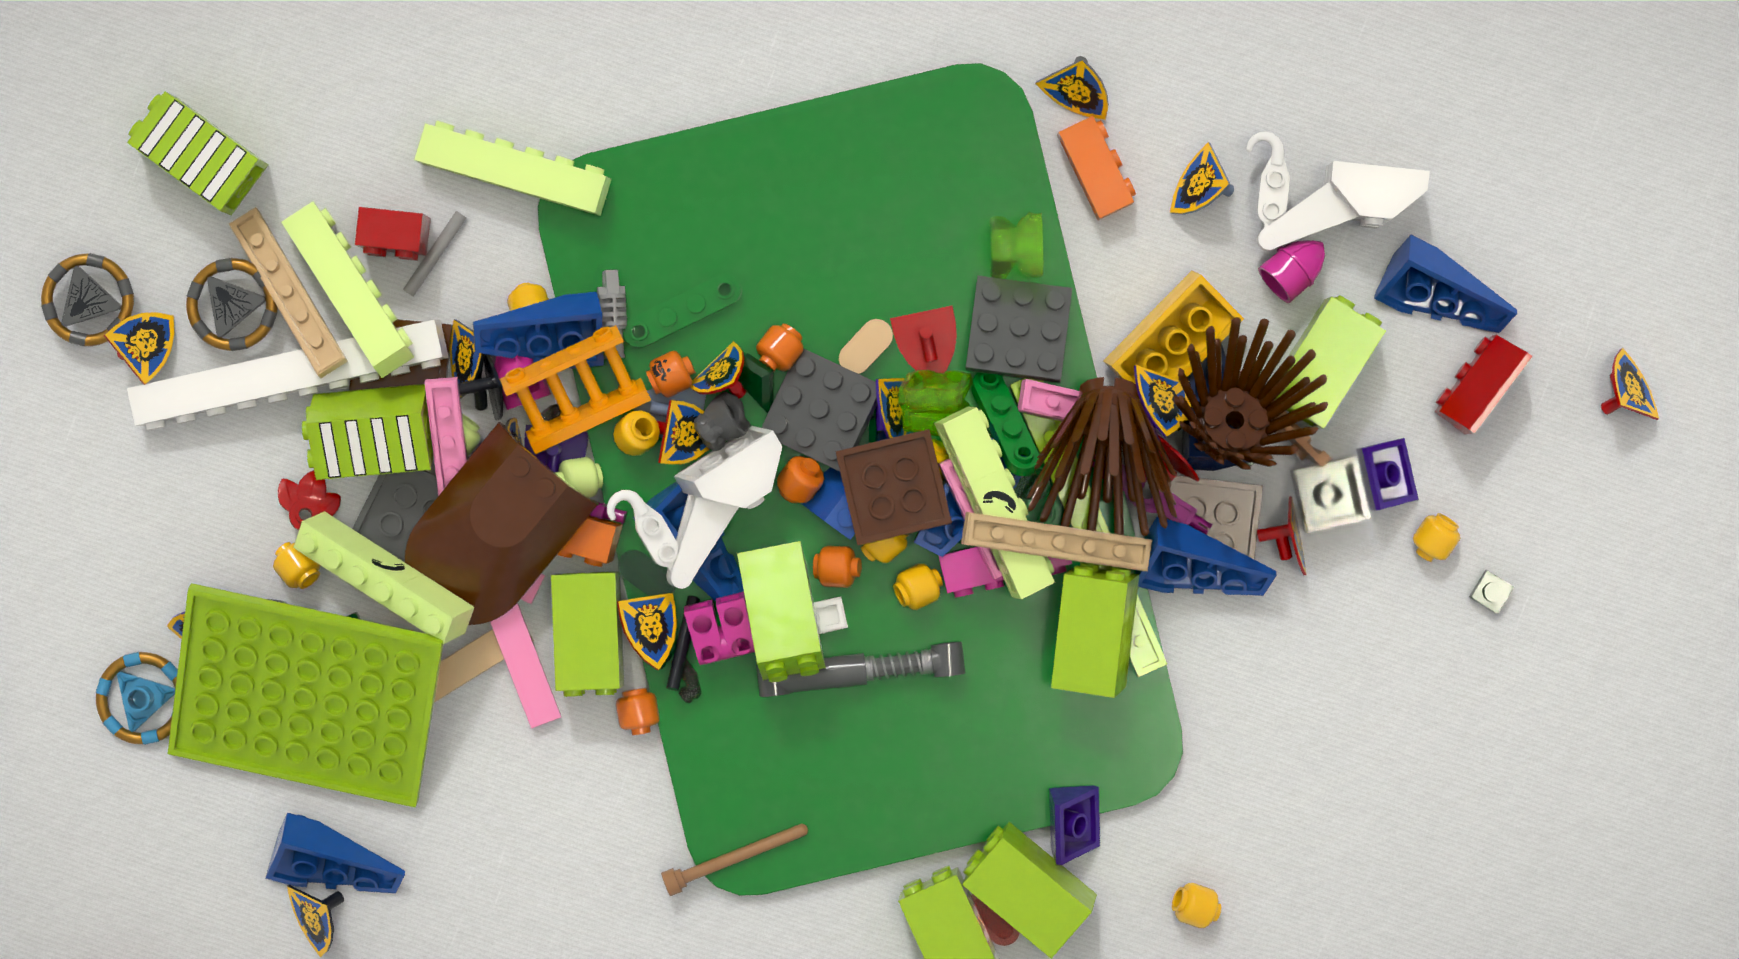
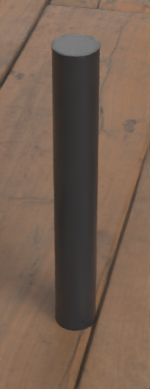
(681, 651)

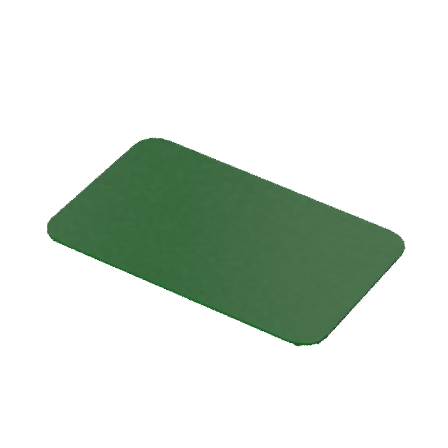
(827, 223)

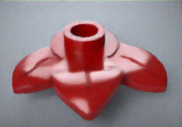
(307, 495)

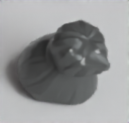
(721, 421)

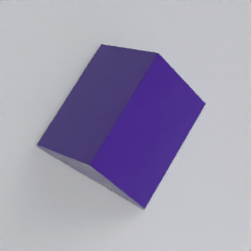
(1387, 474)
(1073, 821)

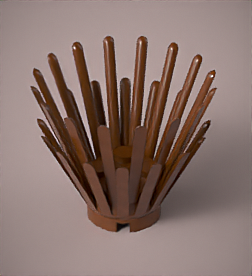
(1247, 399)
(1111, 421)

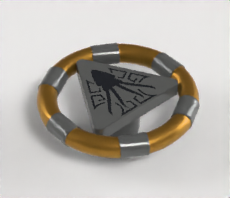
(85, 298)
(229, 305)

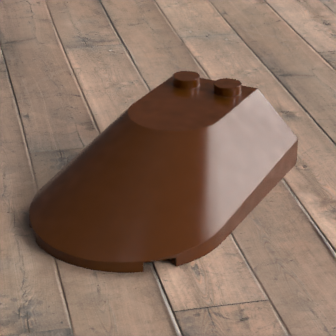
(496, 526)

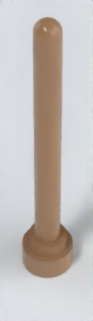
(678, 879)

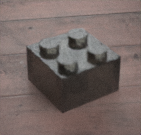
(1330, 494)

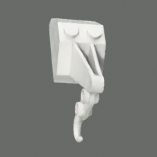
(1349, 193)
(715, 490)

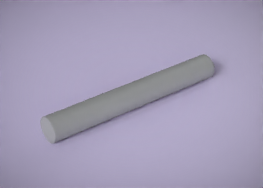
(434, 253)

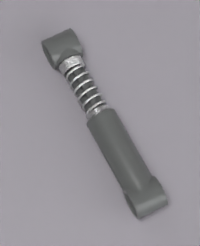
(857, 669)

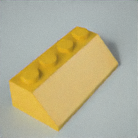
(1168, 330)

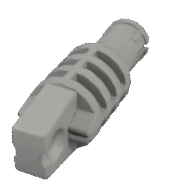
(613, 304)

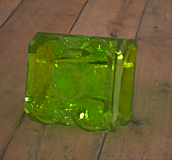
(1016, 246)
(931, 397)

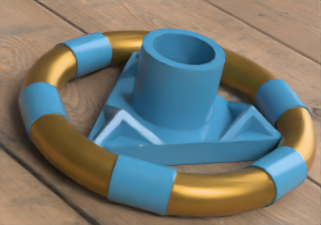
(139, 697)

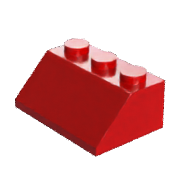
(1481, 383)

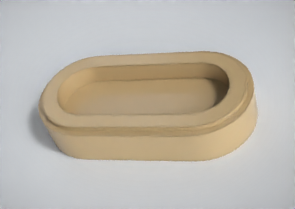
(866, 346)

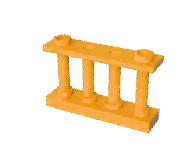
(582, 418)

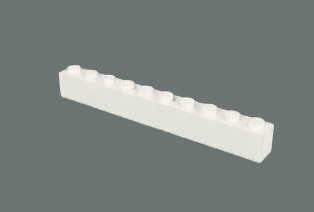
(271, 379)

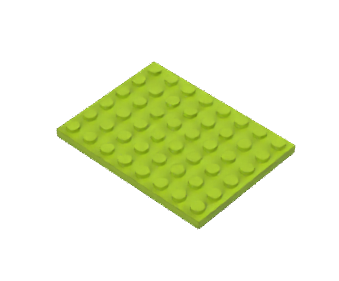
(304, 695)

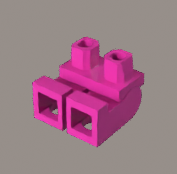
(721, 642)

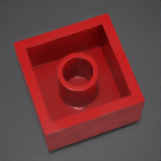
(392, 231)

